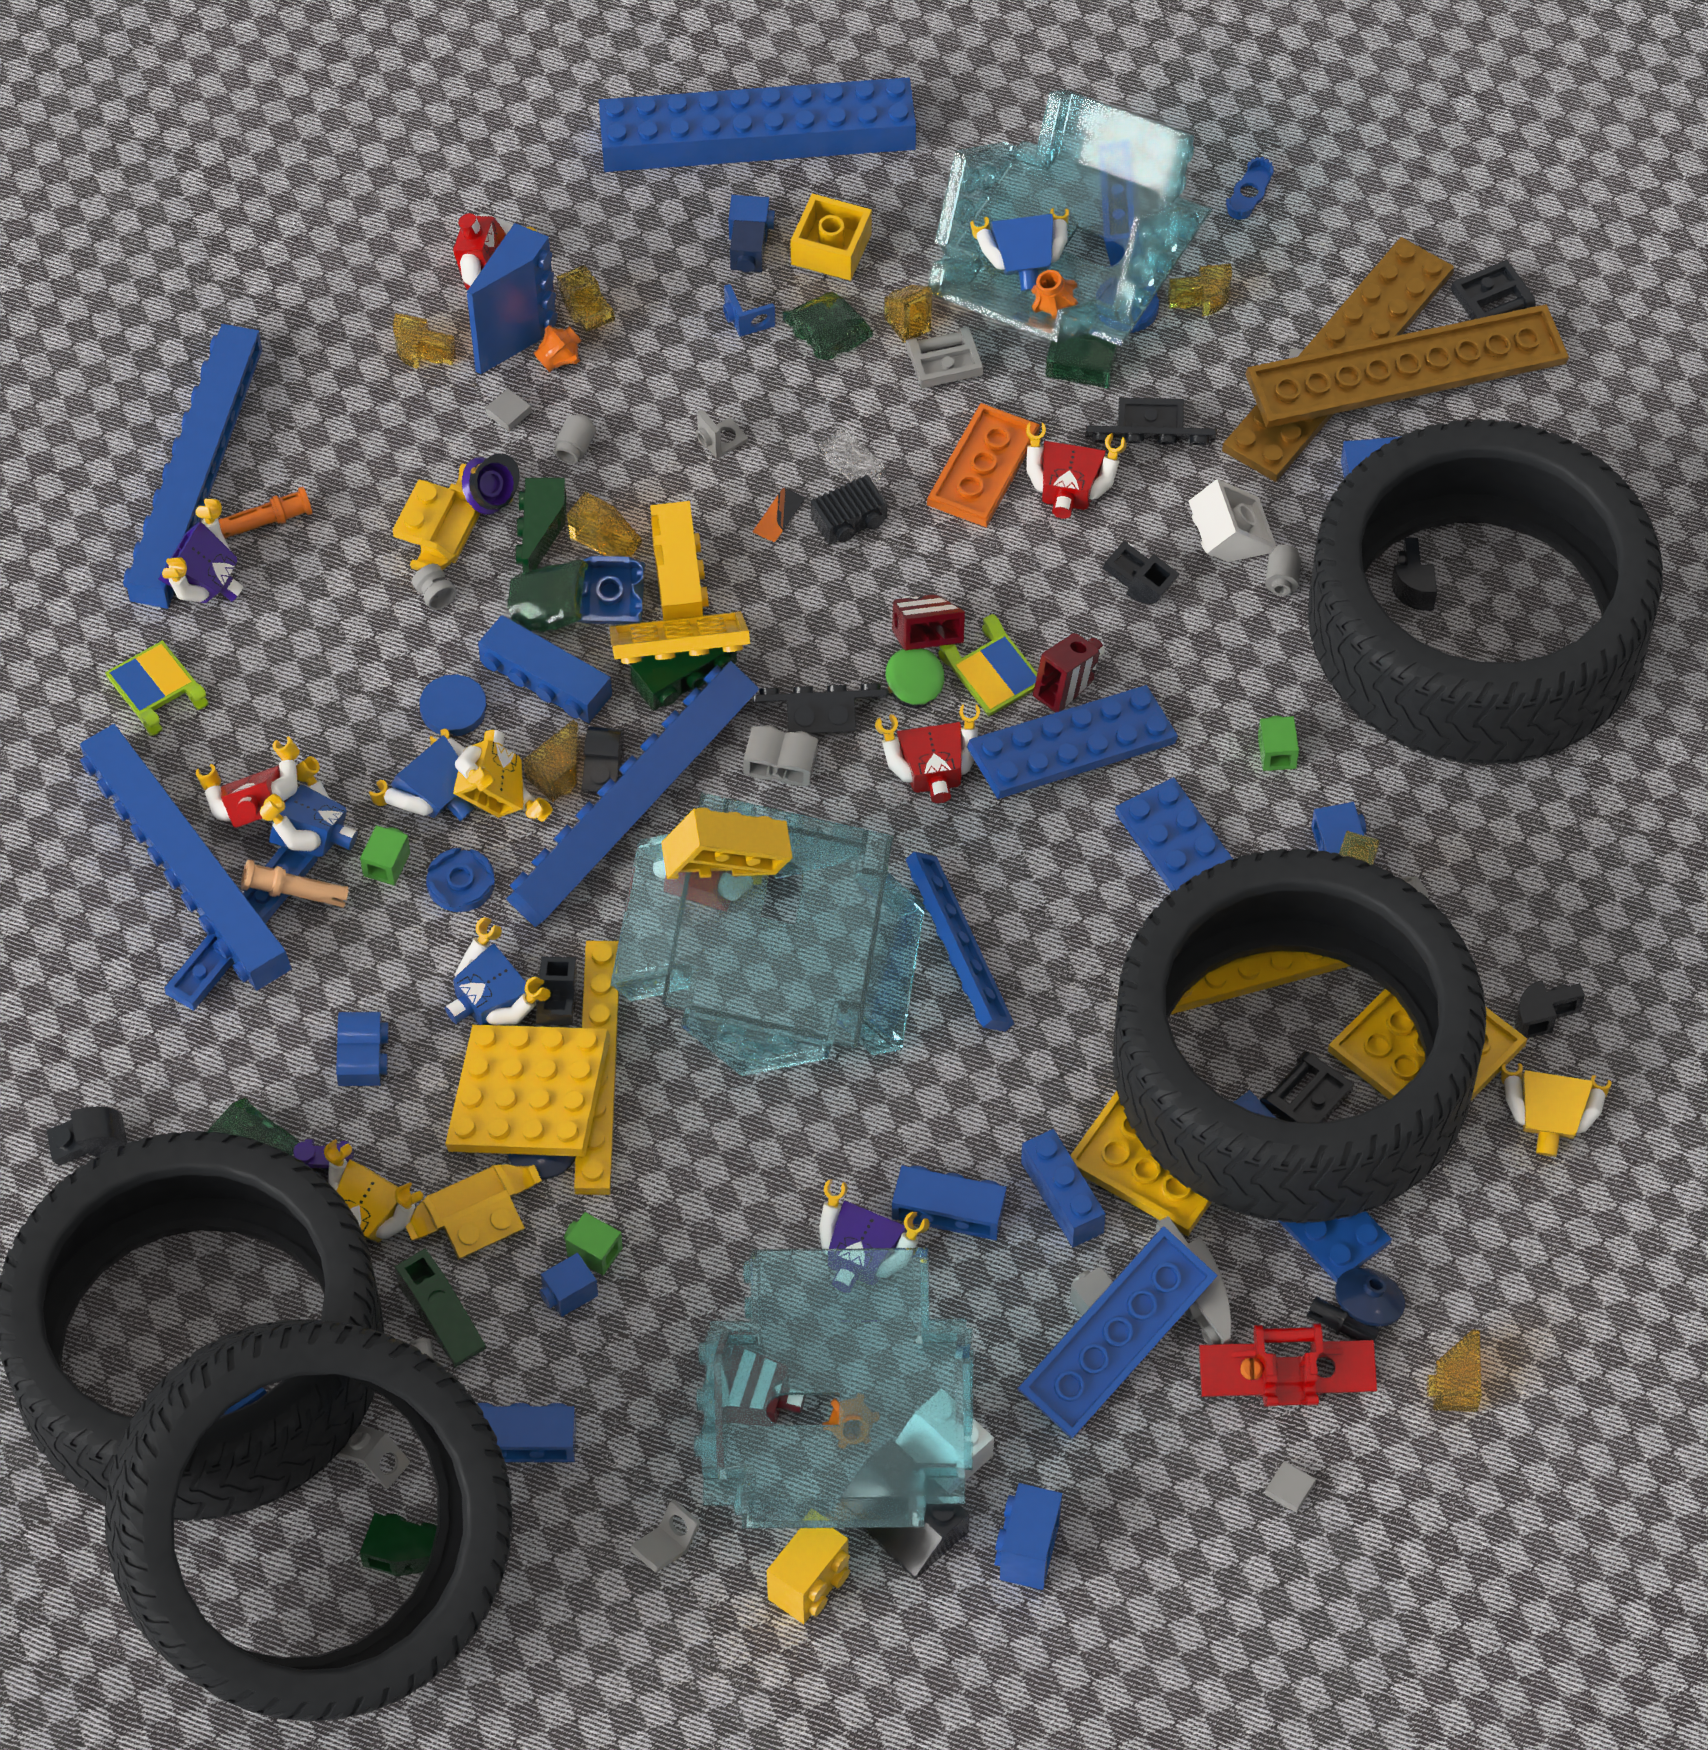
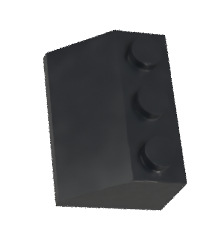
(920, 1547)

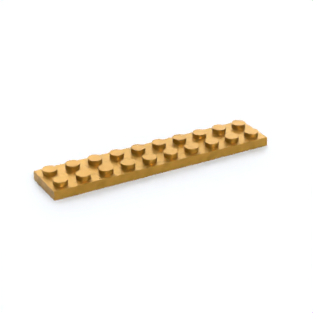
(1376, 310)
(1406, 365)

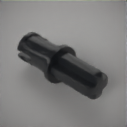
(1340, 1321)

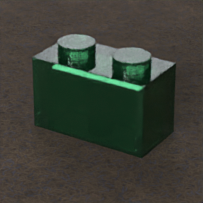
(1082, 360)

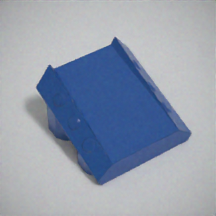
(612, 590)

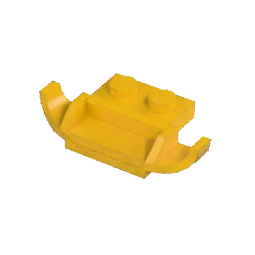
(437, 521)
(475, 1209)

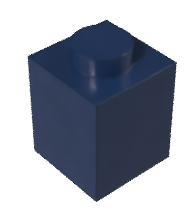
(747, 246)

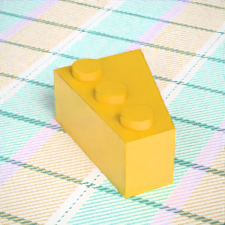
(726, 842)

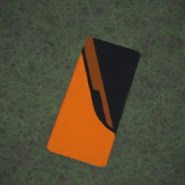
(778, 515)

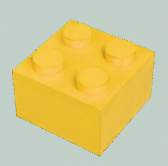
(831, 237)
(808, 1571)

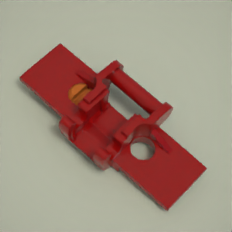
(1286, 1380)

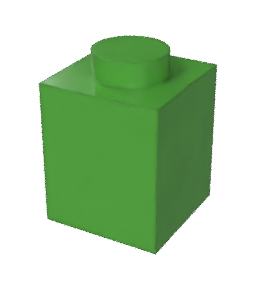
(1278, 743)
(385, 855)
(594, 1242)

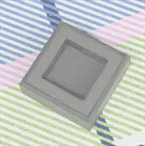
(508, 410)
(1290, 1486)

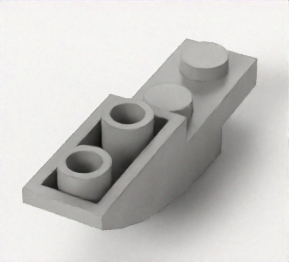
(1212, 1306)

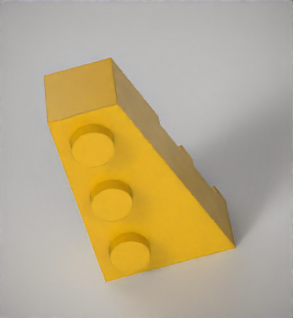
(677, 561)

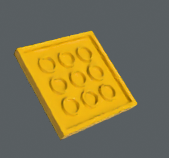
(679, 635)
(1388, 1053)
(528, 1090)
(1120, 1164)

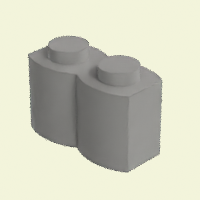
(780, 755)

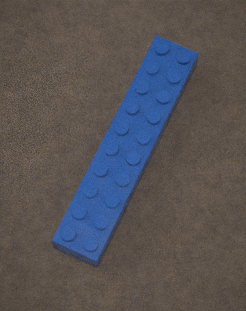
(757, 124)

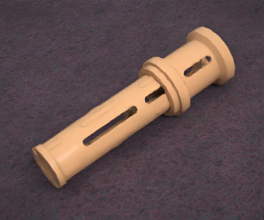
(278, 881)

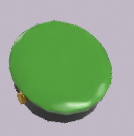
(914, 677)

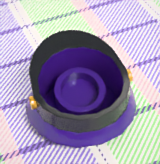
(490, 482)

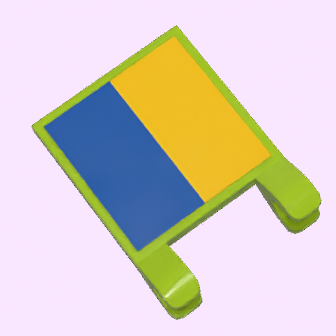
(995, 672)
(152, 681)

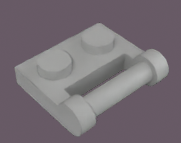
(945, 364)

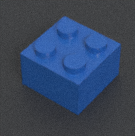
(1028, 1535)

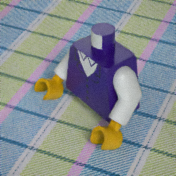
(202, 560)
(859, 1228)

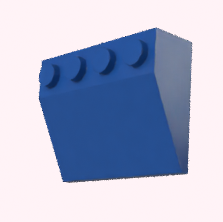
(512, 298)

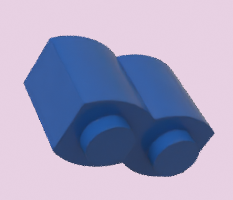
(360, 1048)

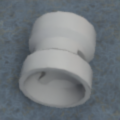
(432, 584)

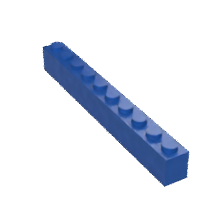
(194, 460)
(632, 794)
(185, 857)

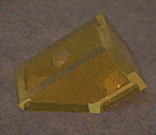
(909, 311)
(601, 527)
(555, 763)
(1458, 1377)

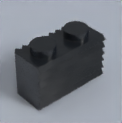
(849, 510)

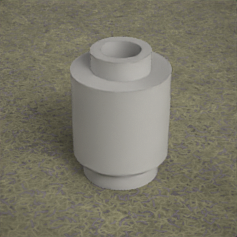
(574, 438)
(1283, 570)

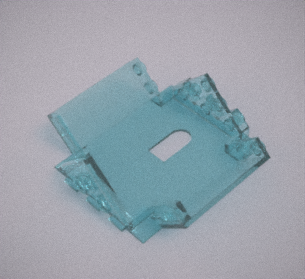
(1117, 181)
(769, 988)
(852, 1330)

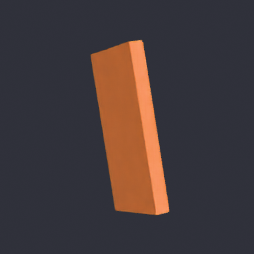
(982, 465)

